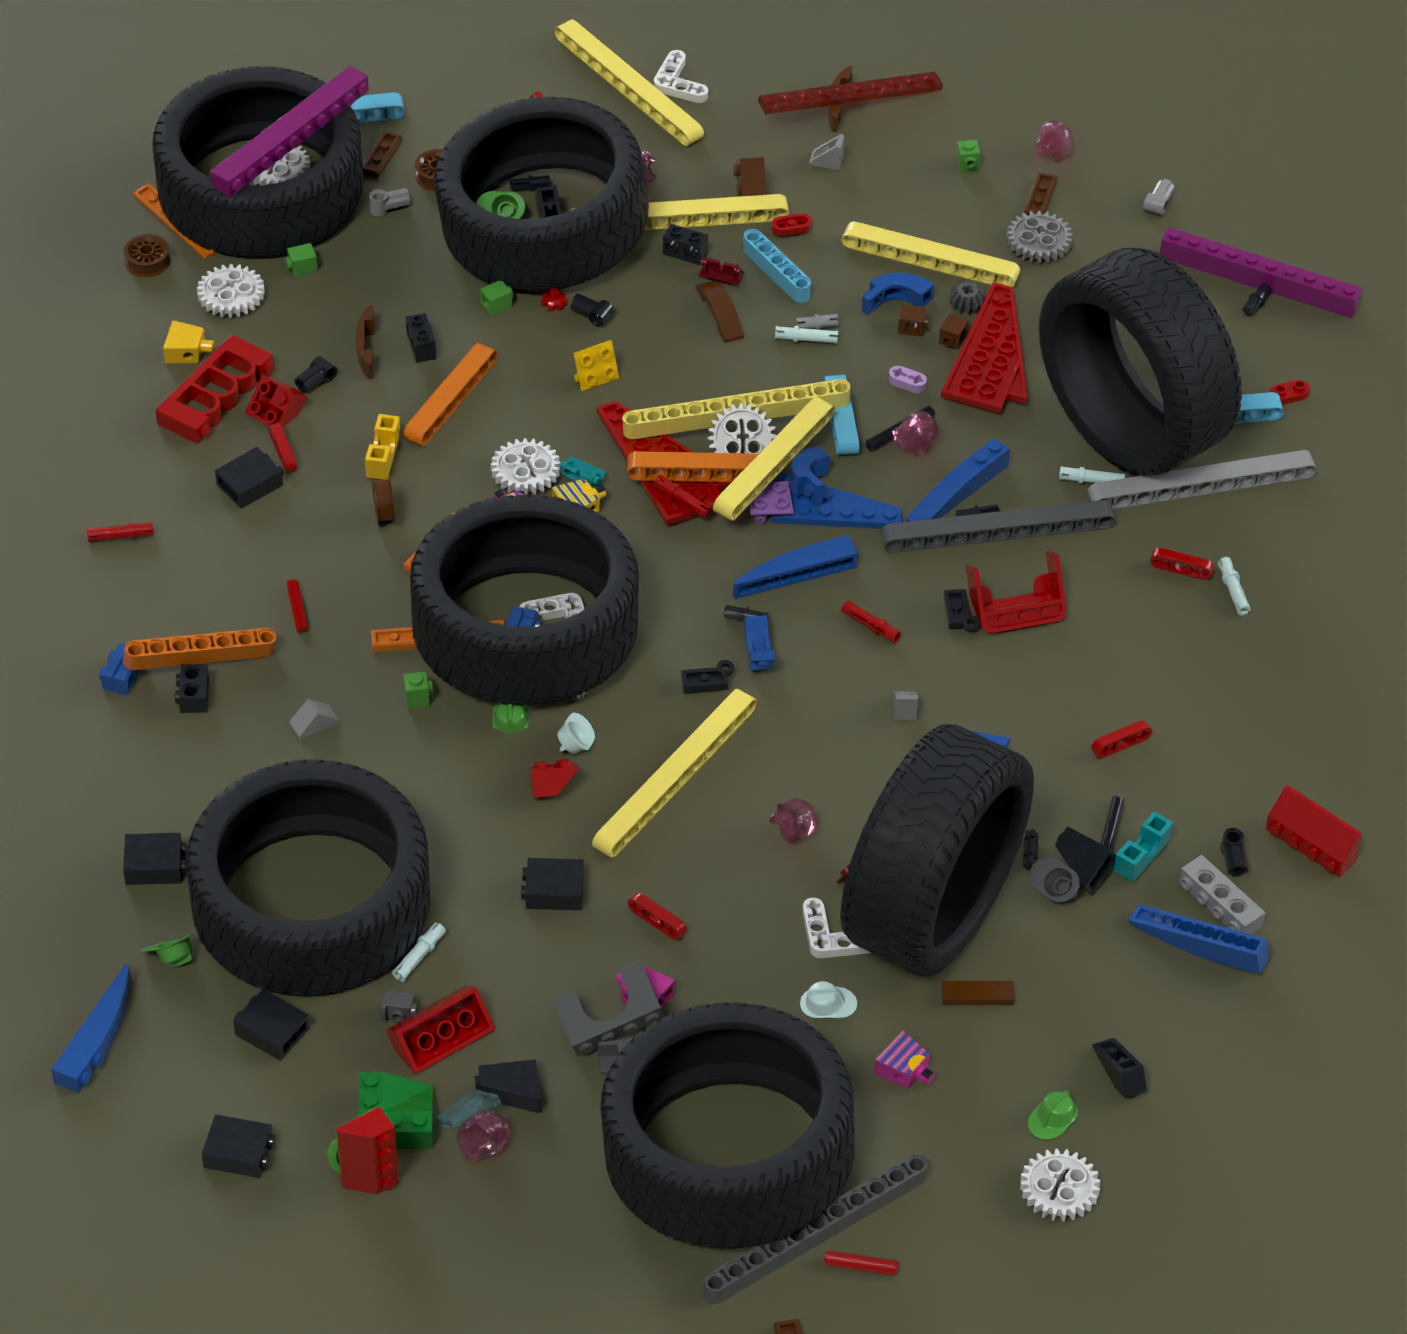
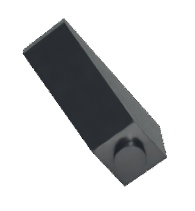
(547, 201)
(1122, 1067)

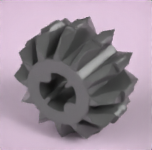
(967, 297)

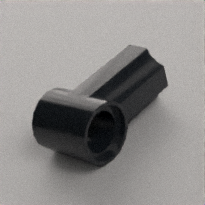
(596, 311)
(319, 371)
(1234, 852)

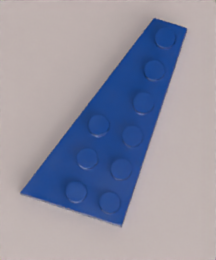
(838, 510)

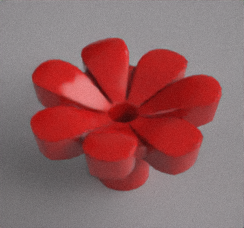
(554, 299)

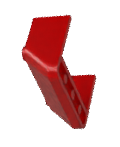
(1021, 611)

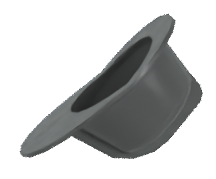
(1054, 879)

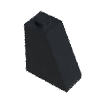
(1086, 858)
(513, 1082)

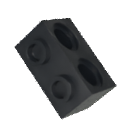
(685, 244)
(420, 337)
(193, 688)

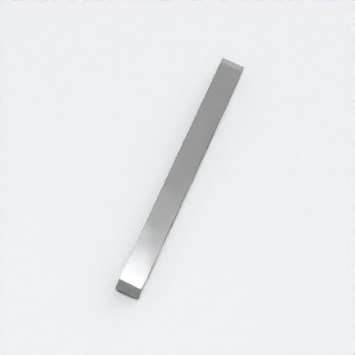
(1205, 479)

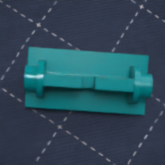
(578, 469)

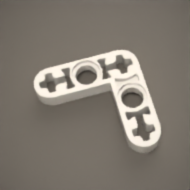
(664, 80)
(562, 605)
(828, 940)

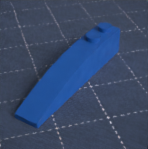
(963, 481)
(798, 566)
(1203, 938)
(94, 1037)

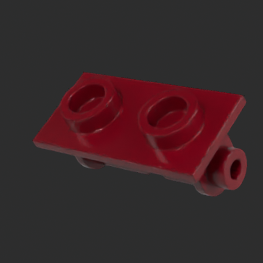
(725, 273)

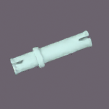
(806, 334)
(1090, 476)
(1231, 579)
(424, 945)

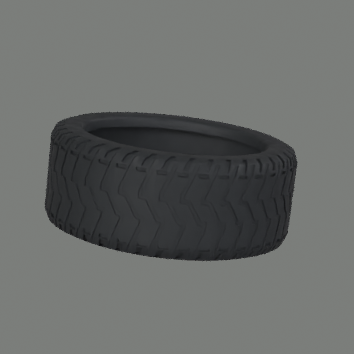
(529, 138)
(264, 217)
(1178, 336)
(525, 661)
(299, 801)
(937, 849)
(738, 1202)

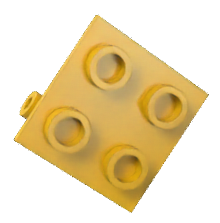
(595, 365)

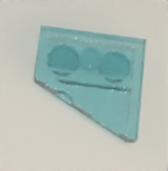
(467, 1106)

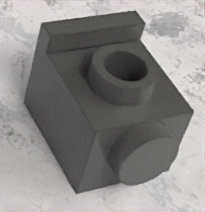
(397, 1006)

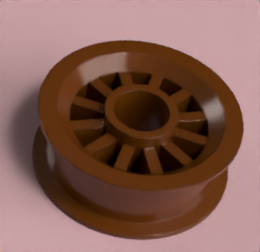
(425, 168)
(146, 255)
(383, 500)

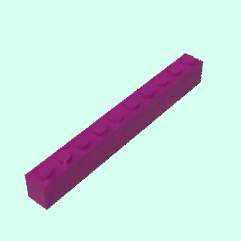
(289, 131)
(1255, 269)

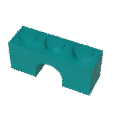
(1136, 856)

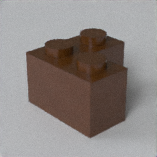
(751, 176)

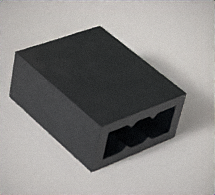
(249, 477)
(154, 858)
(553, 884)
(271, 1024)
(238, 1146)

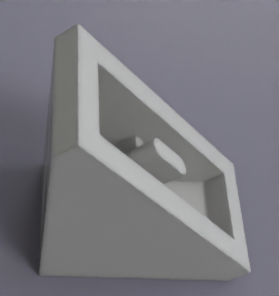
(829, 154)
(905, 705)
(312, 718)

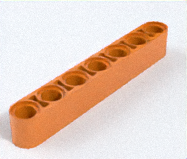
(450, 394)
(687, 466)
(199, 648)

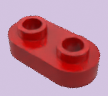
(791, 224)
(1291, 391)

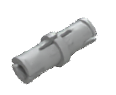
(817, 322)

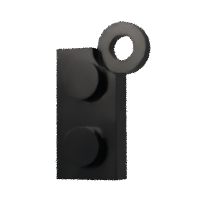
(958, 610)
(707, 678)

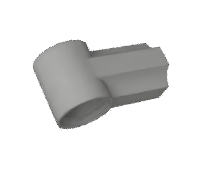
(1158, 200)
(382, 201)

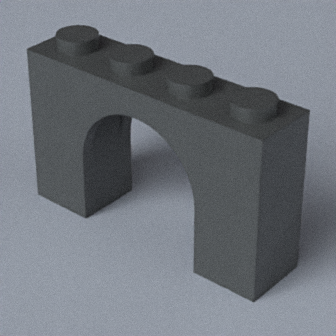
(640, 1011)

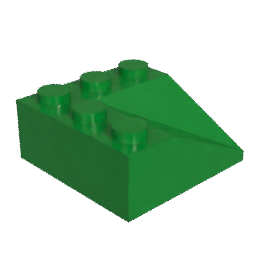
(405, 1104)

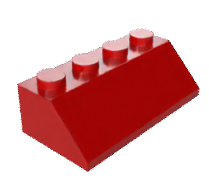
(1314, 831)
(441, 1028)
(368, 1153)

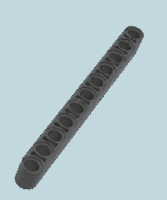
(997, 526)
(810, 1237)

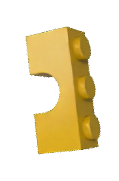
(381, 454)

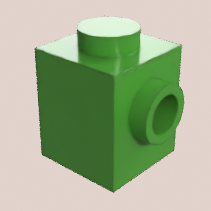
(965, 152)
(301, 260)
(496, 297)
(417, 689)

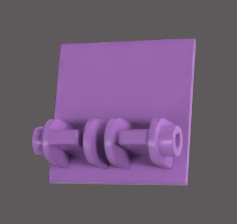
(772, 501)

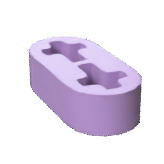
(907, 379)

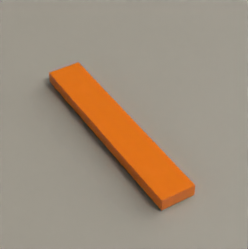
(149, 197)
(398, 638)

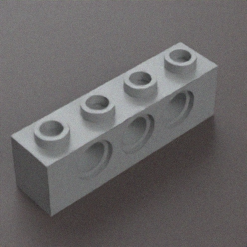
(1221, 896)

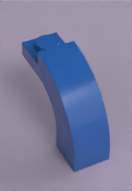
(897, 286)
(804, 472)
(757, 643)

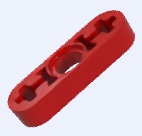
(282, 447)
(1194, 572)
(1121, 739)
(657, 916)

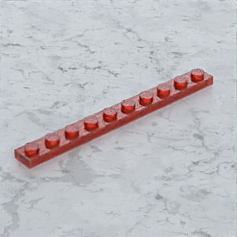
(850, 92)

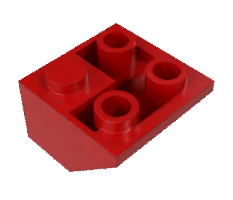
(275, 402)
(550, 778)

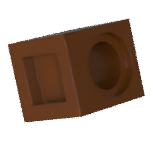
(912, 320)
(953, 331)

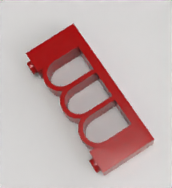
(195, 424)

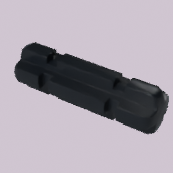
(1030, 848)

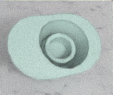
(576, 734)
(828, 1001)

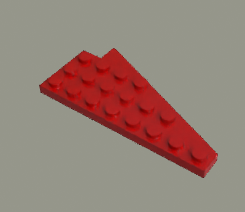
(991, 358)
(669, 510)

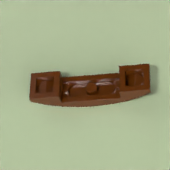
(834, 111)
(722, 310)
(365, 327)

